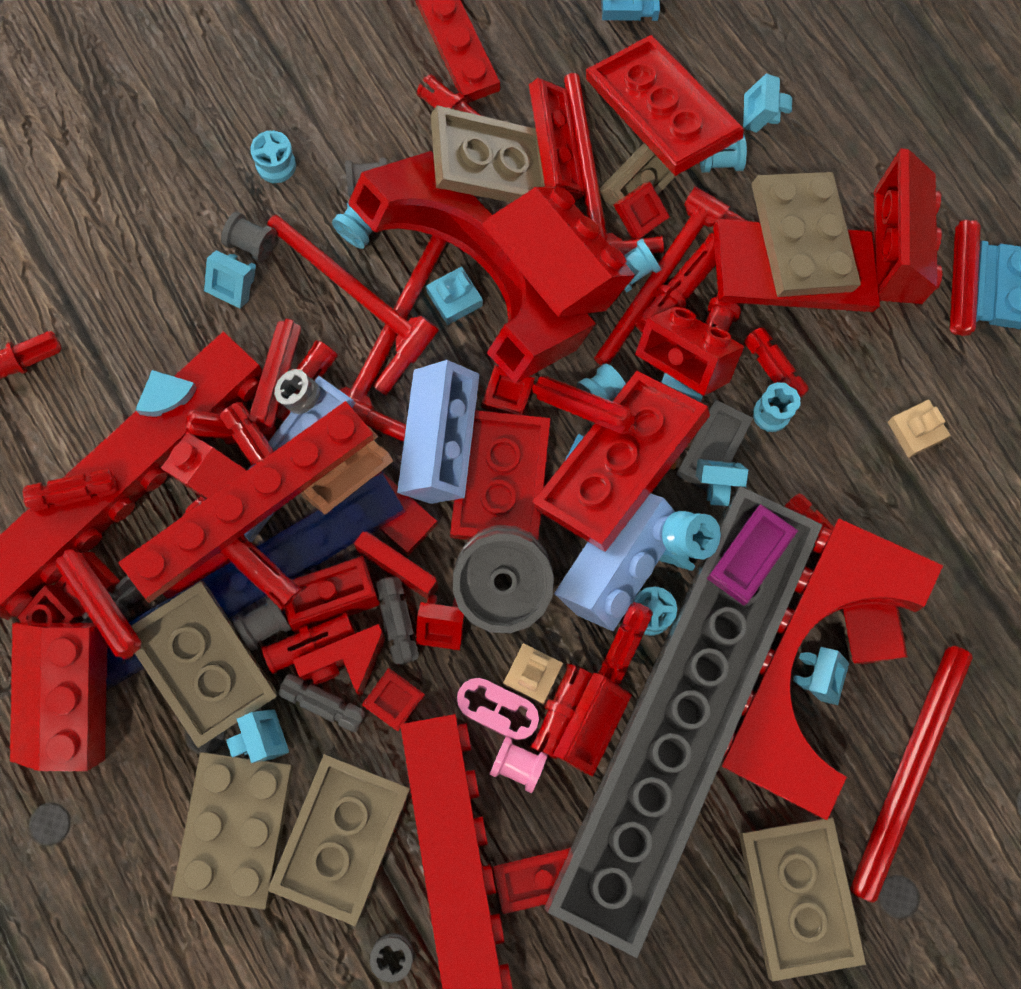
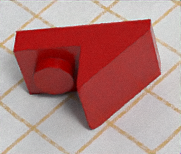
(356, 652)

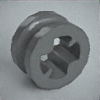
(292, 381)
(387, 973)

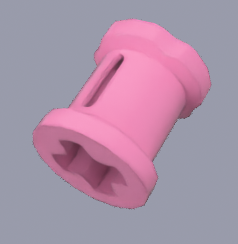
(518, 764)

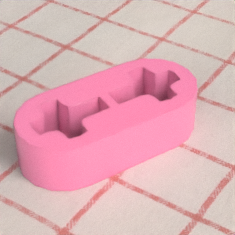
(501, 698)

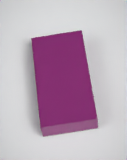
(752, 554)

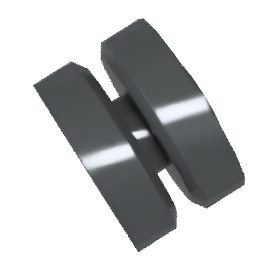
(505, 605)

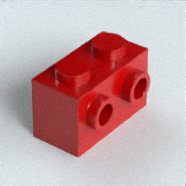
(689, 350)

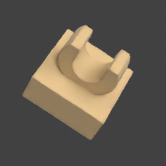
(919, 428)
(532, 674)

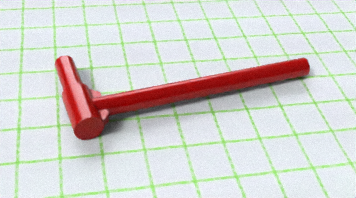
(588, 171)
(703, 210)
(412, 334)
(384, 343)

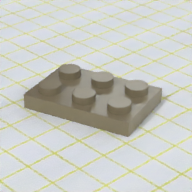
(484, 155)
(805, 234)
(201, 664)
(233, 831)
(339, 840)
(801, 899)

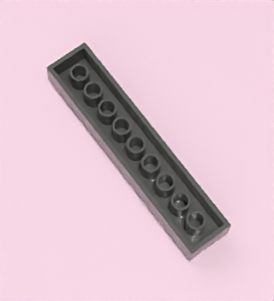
(675, 741)

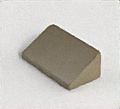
(639, 168)

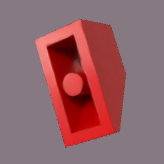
(201, 466)

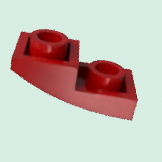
(58, 602)

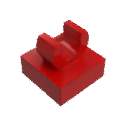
(439, 625)

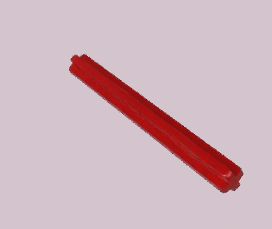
(911, 774)

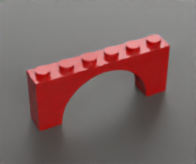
(407, 198)
(850, 571)

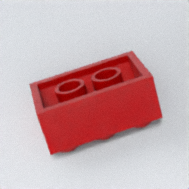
(907, 231)
(560, 251)
(58, 696)

